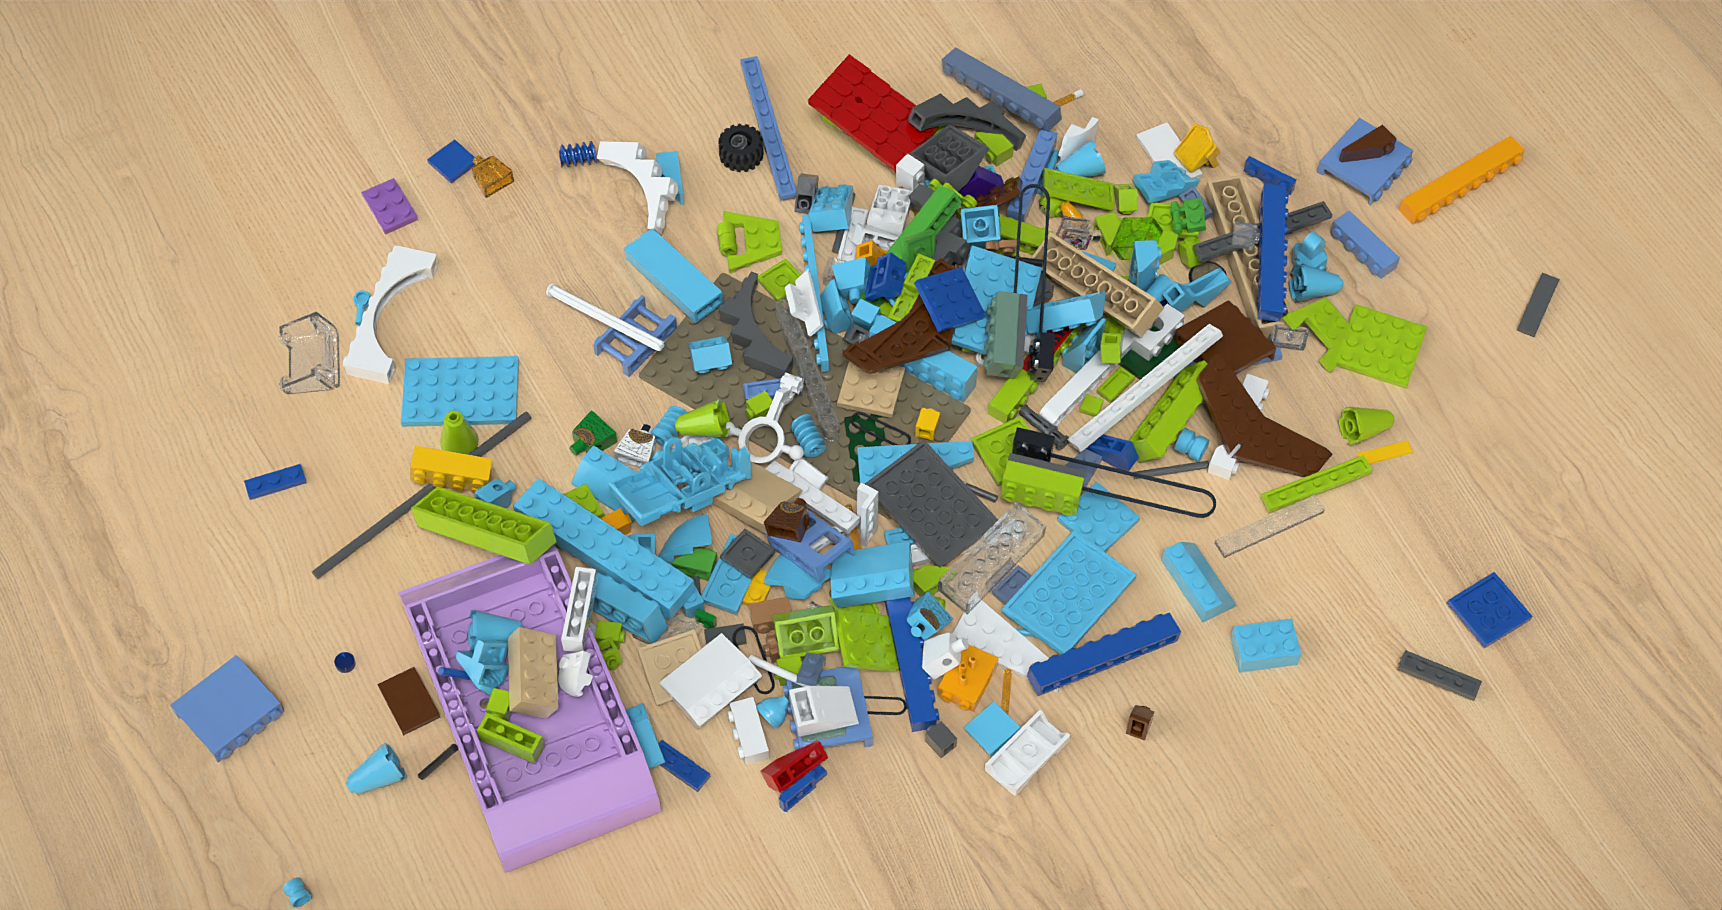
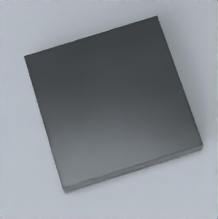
(747, 554)

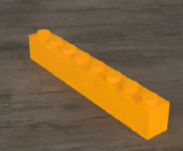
(1461, 180)

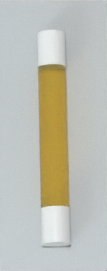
(1069, 98)

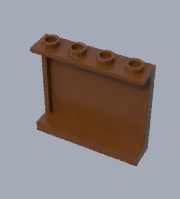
(1241, 340)

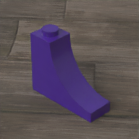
(981, 182)

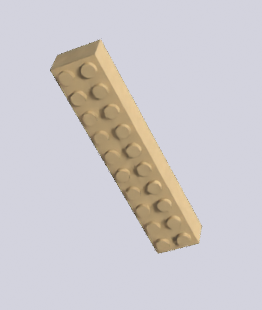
(1232, 203)

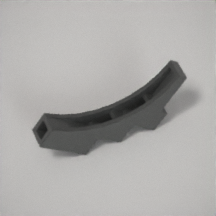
(965, 113)
(949, 243)
(758, 351)

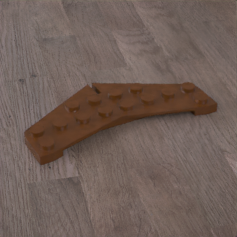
(904, 341)
(1242, 422)

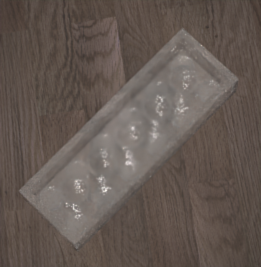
(991, 558)

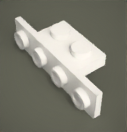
(804, 303)

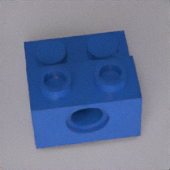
(885, 278)

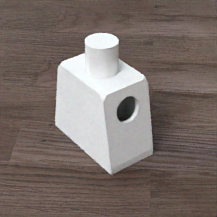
(942, 654)

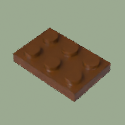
(1001, 194)

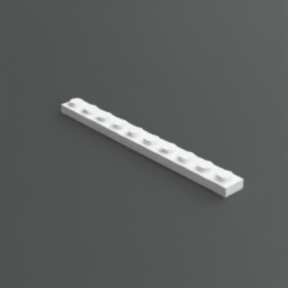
(1144, 387)

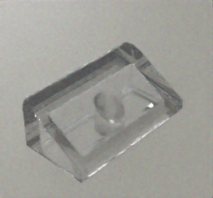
(1287, 338)

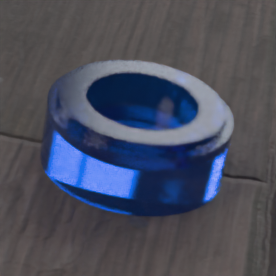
(344, 662)

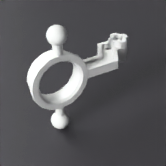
(789, 387)

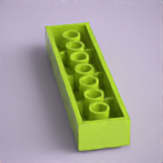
(484, 525)

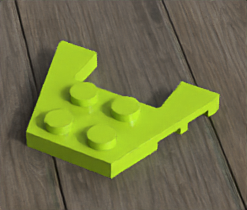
(761, 239)
(1326, 324)

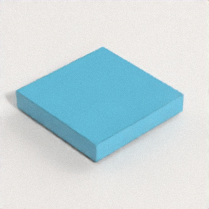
(992, 729)

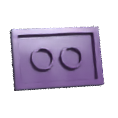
(389, 206)

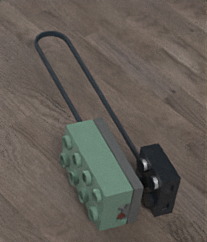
(1008, 324)

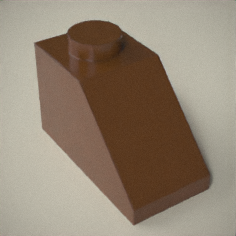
(1140, 722)

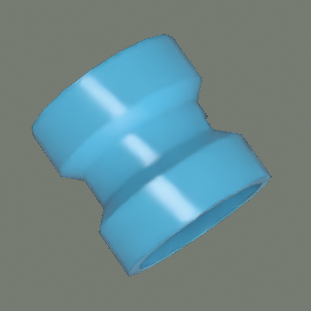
(296, 892)

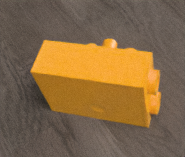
(969, 679)

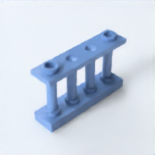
(642, 351)

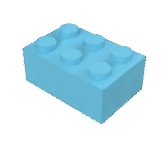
(1265, 645)

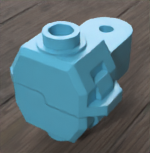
(1311, 252)

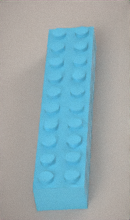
(607, 548)

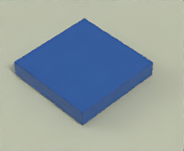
(452, 161)

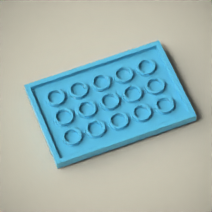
(987, 275)
(475, 386)
(1069, 593)

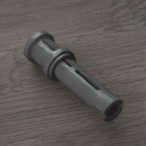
(1036, 420)

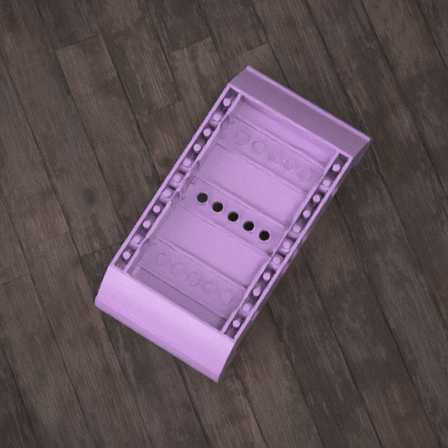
(591, 763)

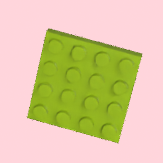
(1381, 346)

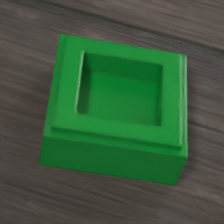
(706, 618)

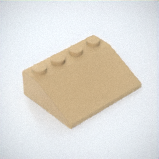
(757, 497)

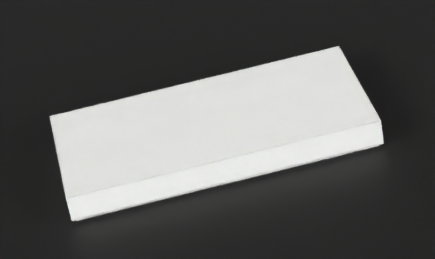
(1160, 146)

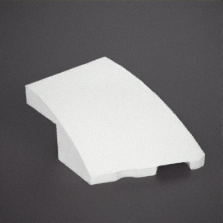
(1076, 138)

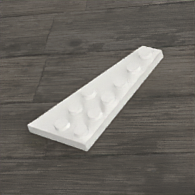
(994, 635)

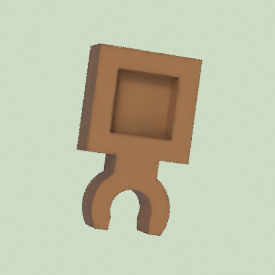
(1004, 247)
(770, 648)

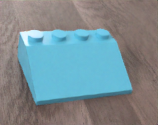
(872, 575)

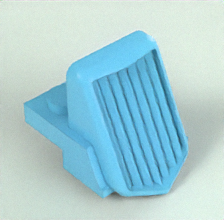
(485, 664)

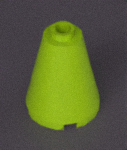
(705, 421)
(1363, 423)
(458, 434)

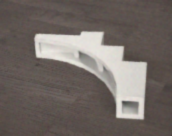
(648, 172)

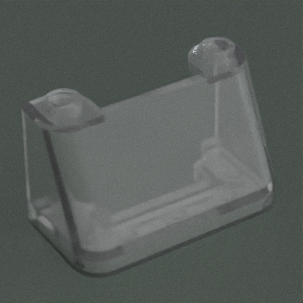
(312, 355)

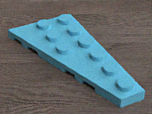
(875, 459)

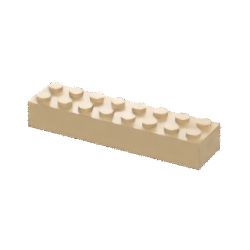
(1085, 276)

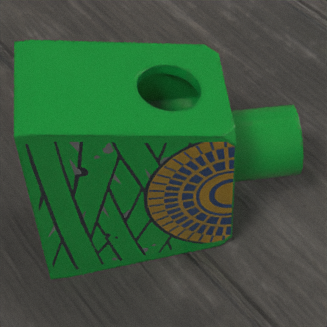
(591, 432)

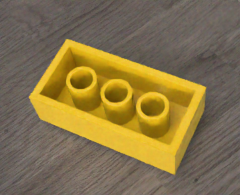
(449, 469)

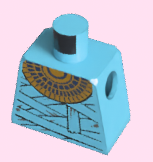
(927, 616)

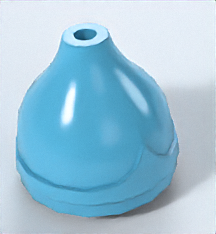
(774, 710)

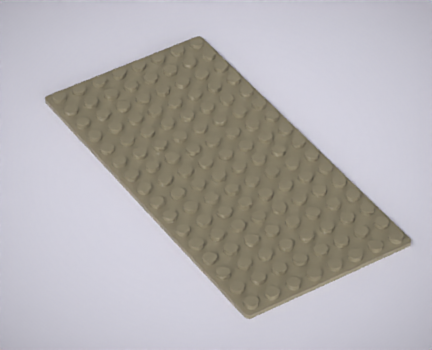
(674, 374)

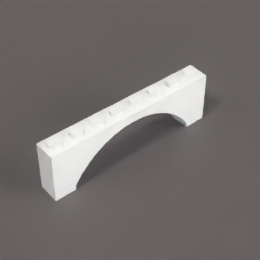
(403, 269)

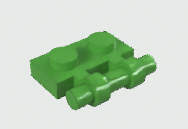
(1194, 216)

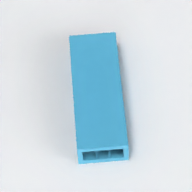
(674, 275)

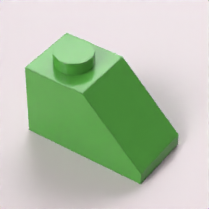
(699, 563)

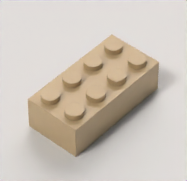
(532, 673)

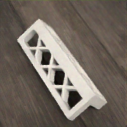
(868, 512)

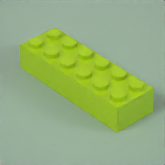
(1169, 414)

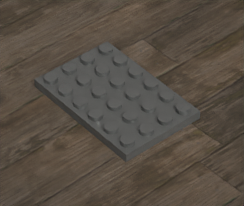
(932, 504)

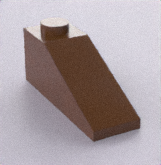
(1370, 146)

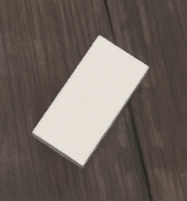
(809, 473)

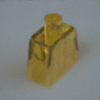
(491, 174)

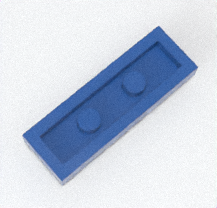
(1268, 174)
(275, 481)
(683, 767)

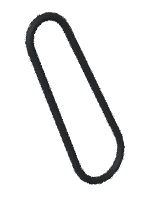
(763, 655)

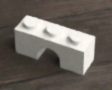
(1152, 342)

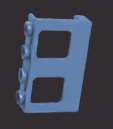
(805, 556)

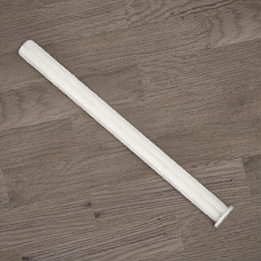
(605, 317)

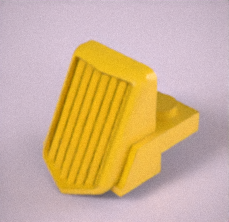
(1197, 149)

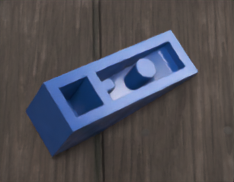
(1115, 451)

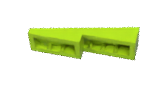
(920, 269)

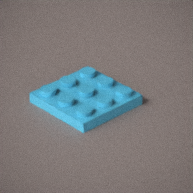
(1100, 519)

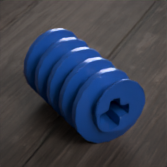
(577, 153)

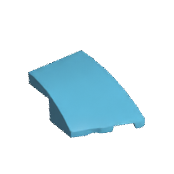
(1163, 181)
(689, 534)
(795, 580)

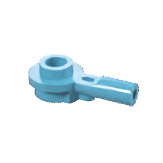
(361, 300)

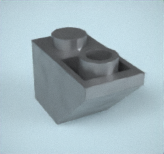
(806, 192)

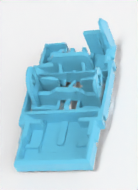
(654, 491)

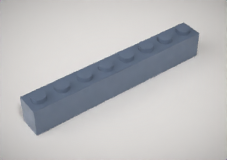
(1001, 89)

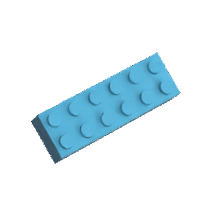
(943, 371)

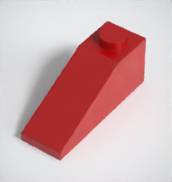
(793, 766)

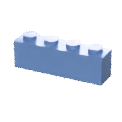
(1364, 244)

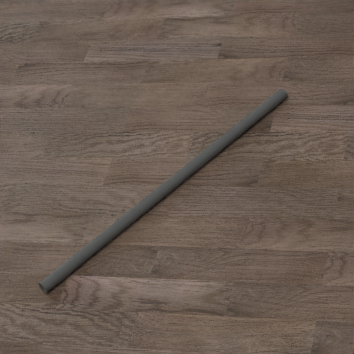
(408, 504)

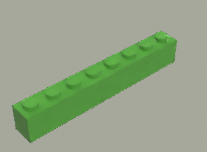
(931, 216)

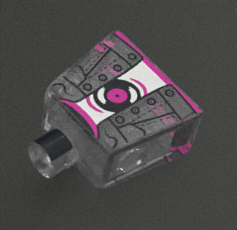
(1077, 232)

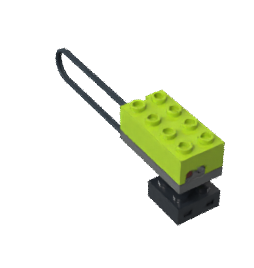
(1054, 487)

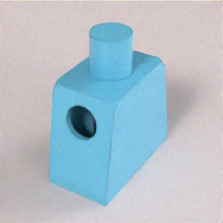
(852, 278)
(496, 493)

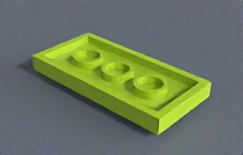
(1079, 189)

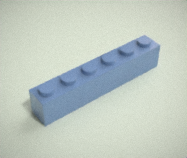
(1032, 172)

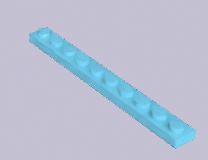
(809, 257)

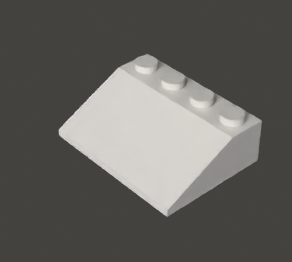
(710, 680)

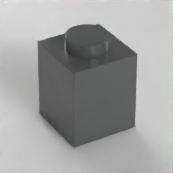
(856, 333)
(940, 739)

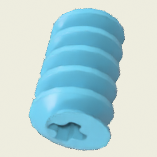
(666, 427)
(808, 435)

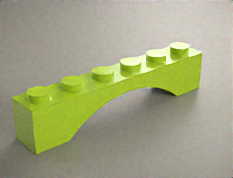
(1112, 340)

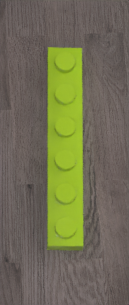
(1316, 483)

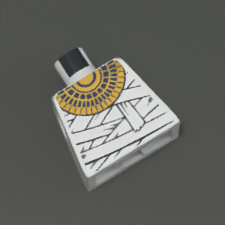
(636, 447)

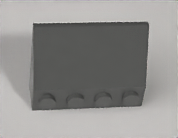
(950, 156)

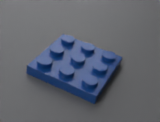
(950, 299)
(1489, 609)

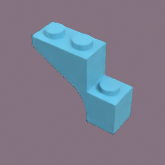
(1201, 290)

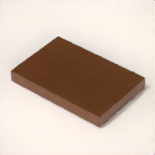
(408, 701)

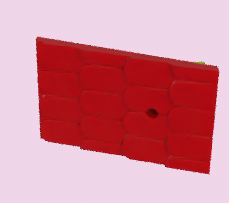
(869, 112)

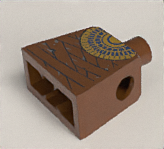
(788, 521)

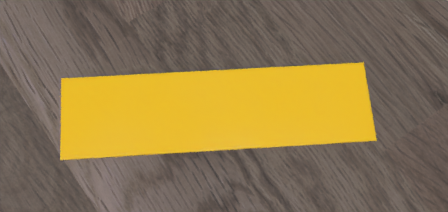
(1387, 452)

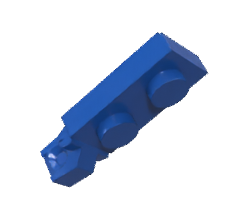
(801, 788)

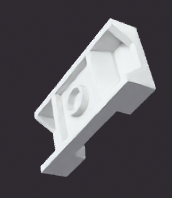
(1026, 753)

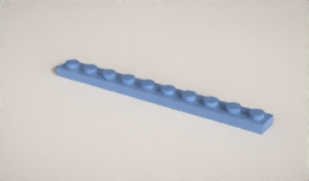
(768, 128)

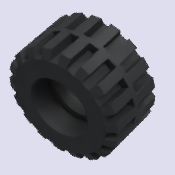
(744, 158)

